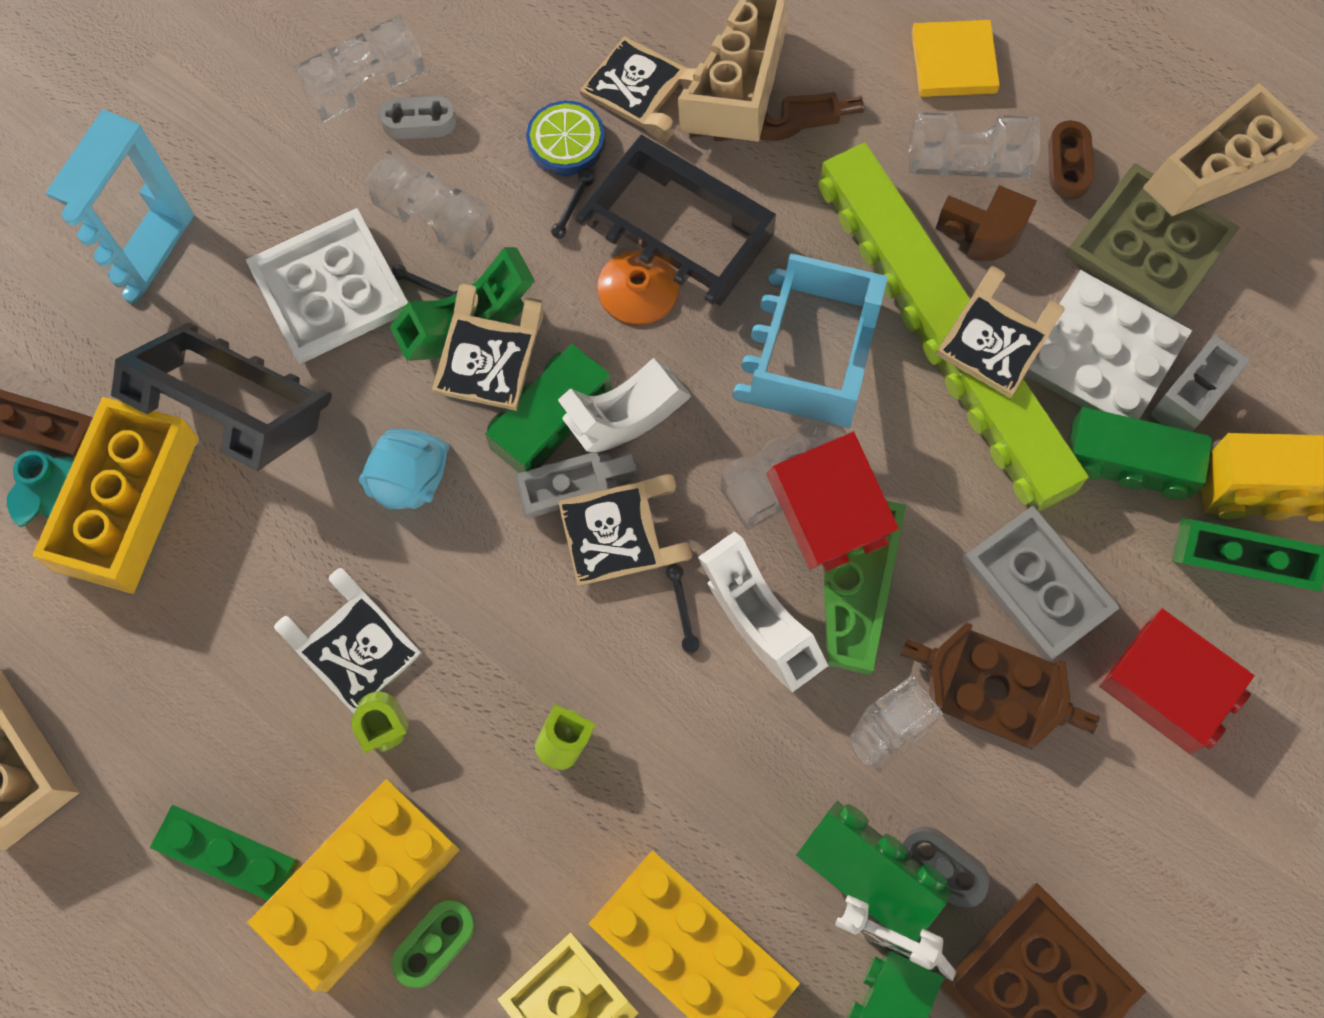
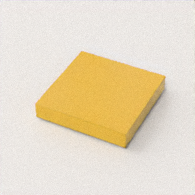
(955, 58)

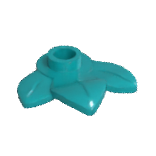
(37, 494)

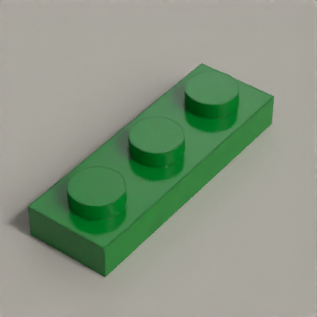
(223, 853)

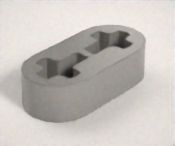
(417, 117)

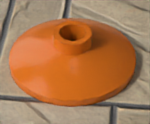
(637, 302)

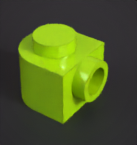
(379, 722)
(563, 738)

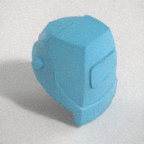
(404, 468)

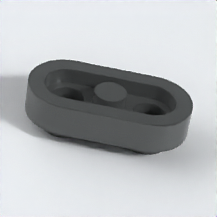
(950, 861)

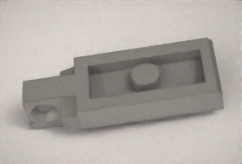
(581, 475)

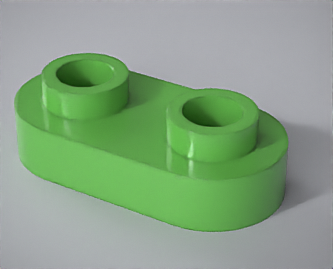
(433, 942)

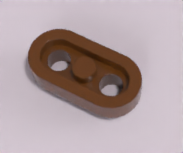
(1071, 163)

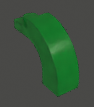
(424, 325)

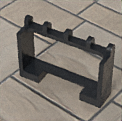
(663, 167)
(144, 375)

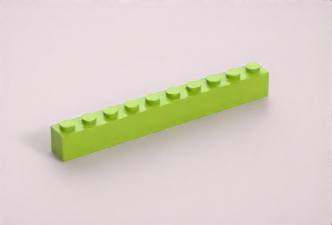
(930, 303)

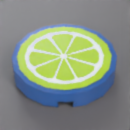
(565, 137)

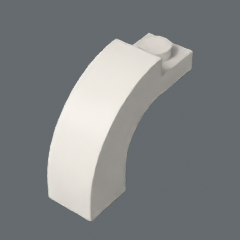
(625, 411)
(758, 615)

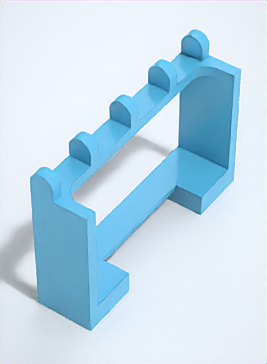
(86, 176)
(798, 396)

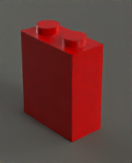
(832, 502)
(1178, 682)

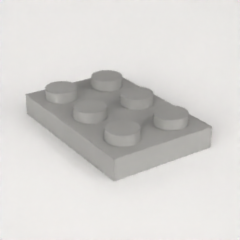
(1040, 584)

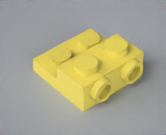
(566, 986)

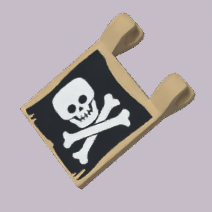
(636, 85)
(995, 340)
(486, 357)
(614, 531)

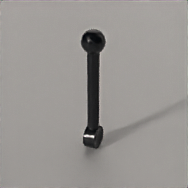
(585, 179)
(400, 273)
(689, 643)

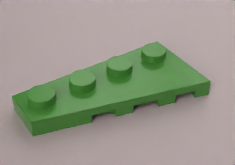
(857, 603)

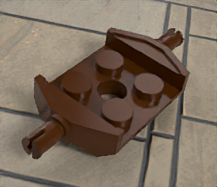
(1035, 687)

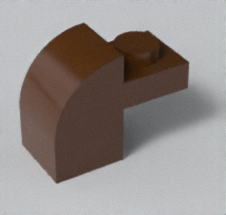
(991, 231)

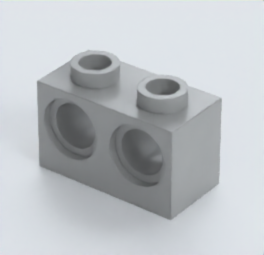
(1200, 386)

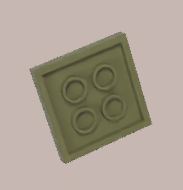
(1147, 249)

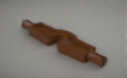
(804, 113)

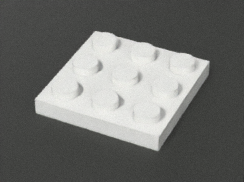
(327, 285)
(1107, 349)

